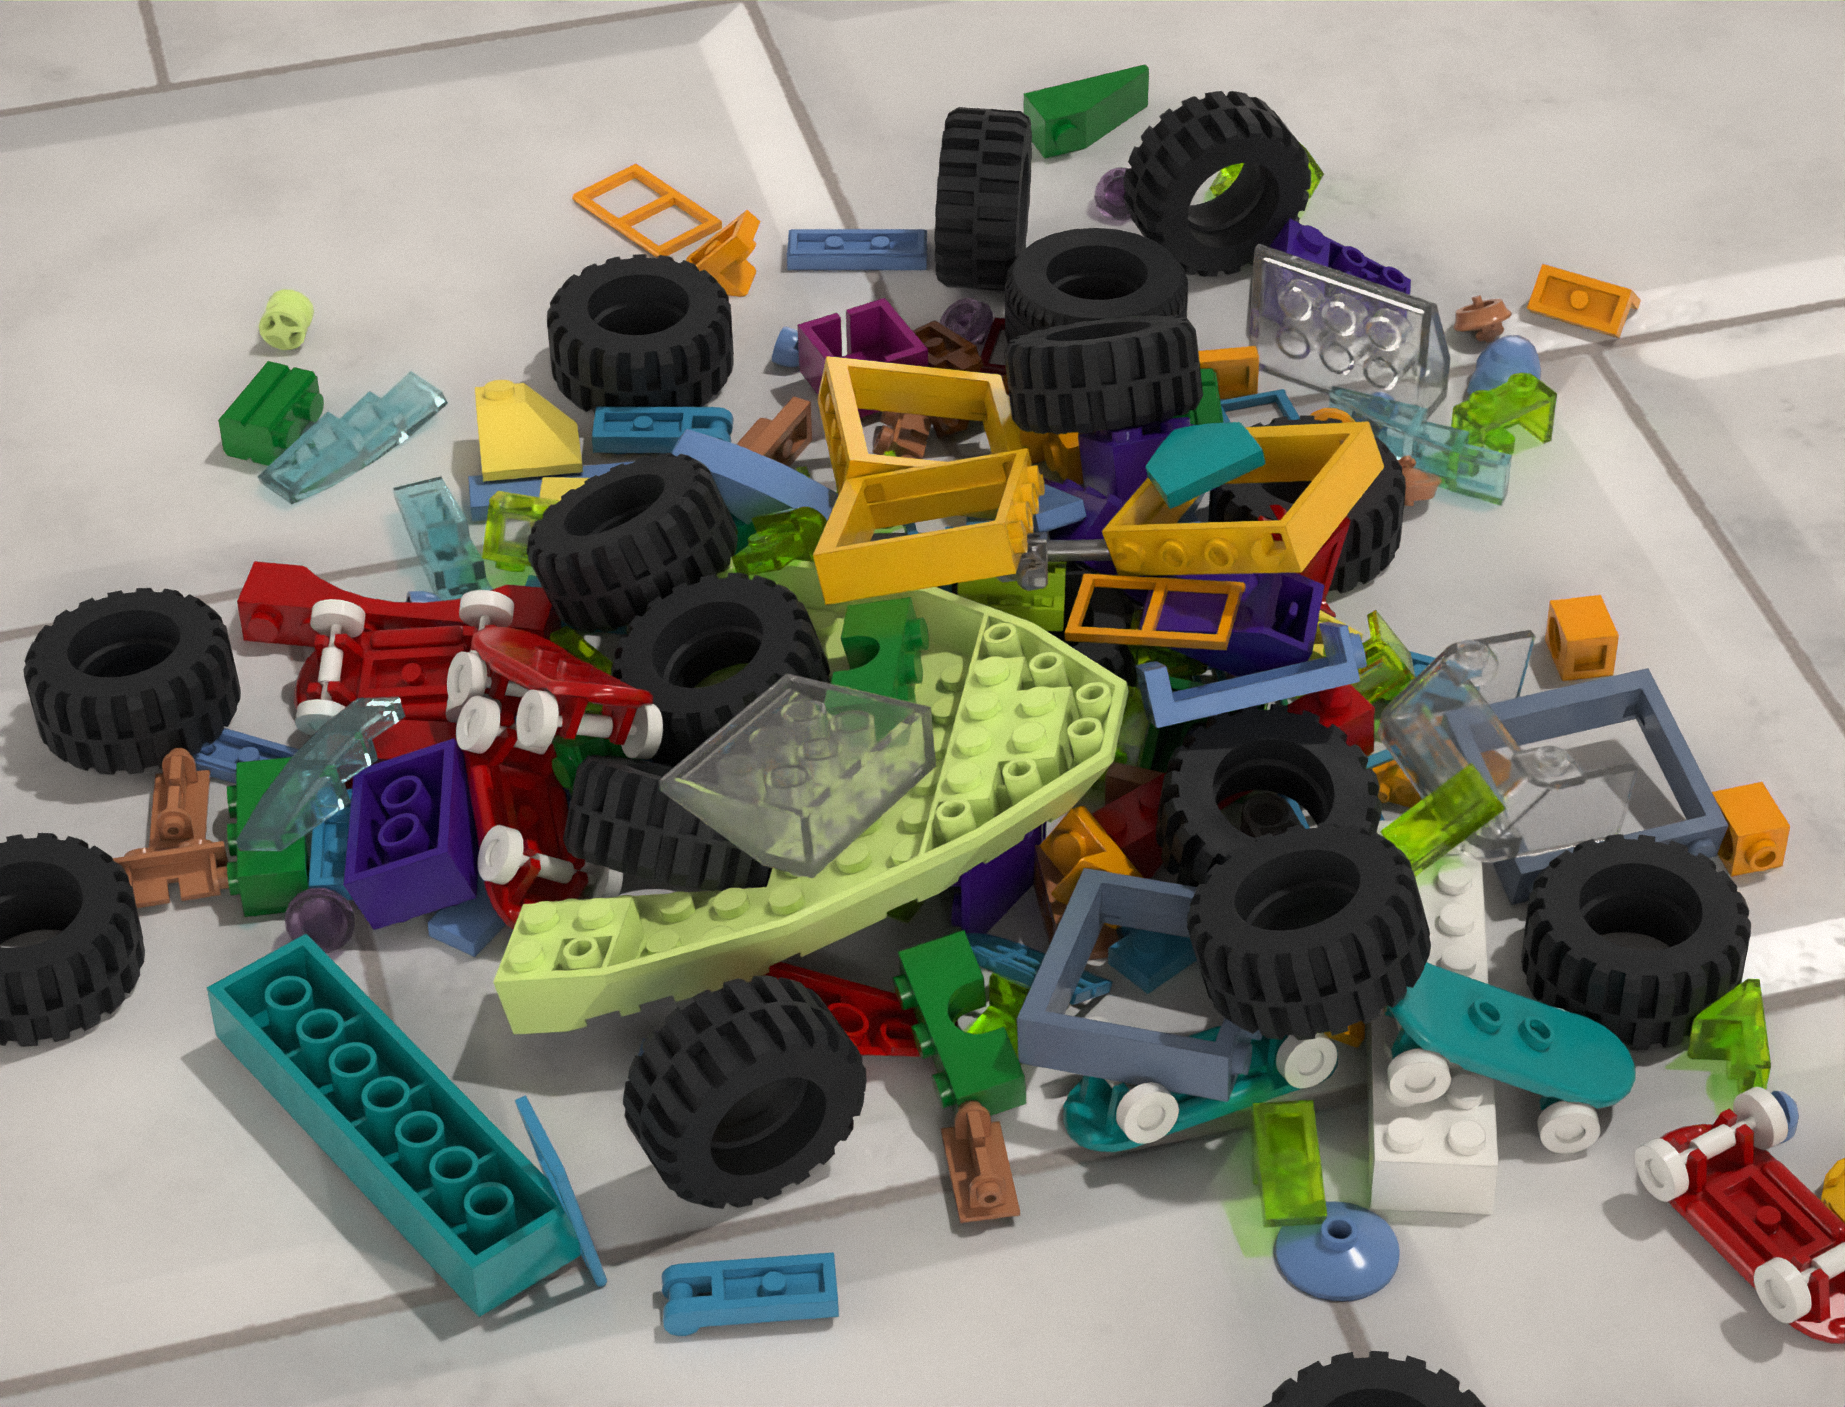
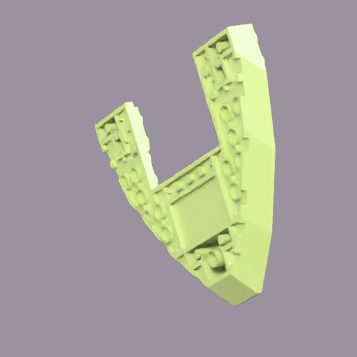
(1015, 745)

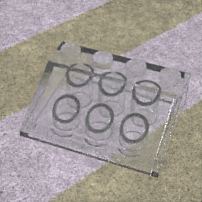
(1345, 332)
(805, 771)

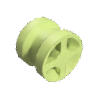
(286, 319)

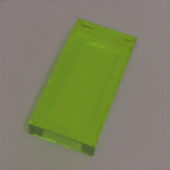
(1444, 818)

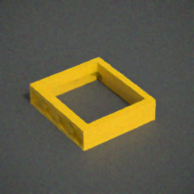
(909, 390)
(1334, 456)
(861, 569)

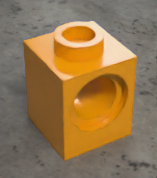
(1581, 637)
(1755, 829)

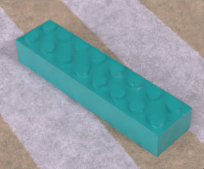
(394, 1124)

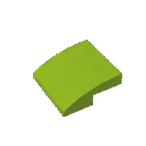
(1038, 606)

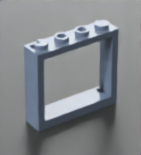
(1599, 705)
(1114, 1050)

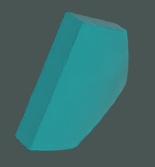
(1201, 459)

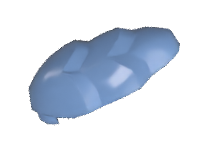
(1501, 360)

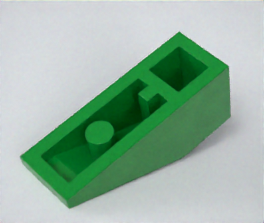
(1084, 110)

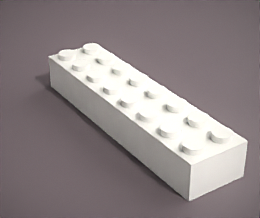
(1443, 1149)

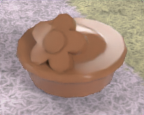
(1483, 318)
(1418, 483)

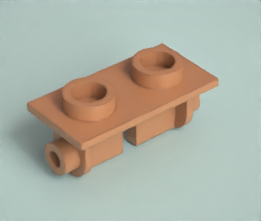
(903, 434)
(179, 802)
(196, 865)
(979, 1165)

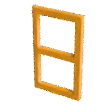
(669, 198)
(1148, 635)

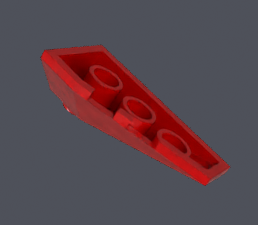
(864, 1012)

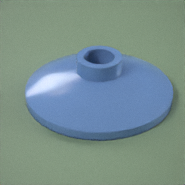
(1341, 1258)

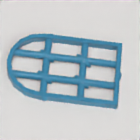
(1023, 963)

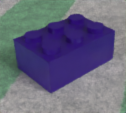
(412, 836)

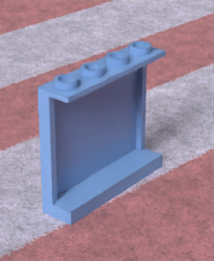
(1339, 668)

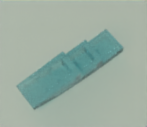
(346, 445)
(1434, 447)
(441, 538)
(315, 776)

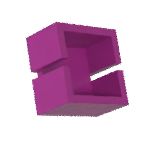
(872, 334)

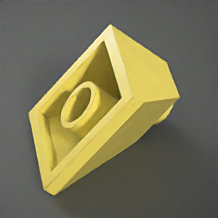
(523, 434)

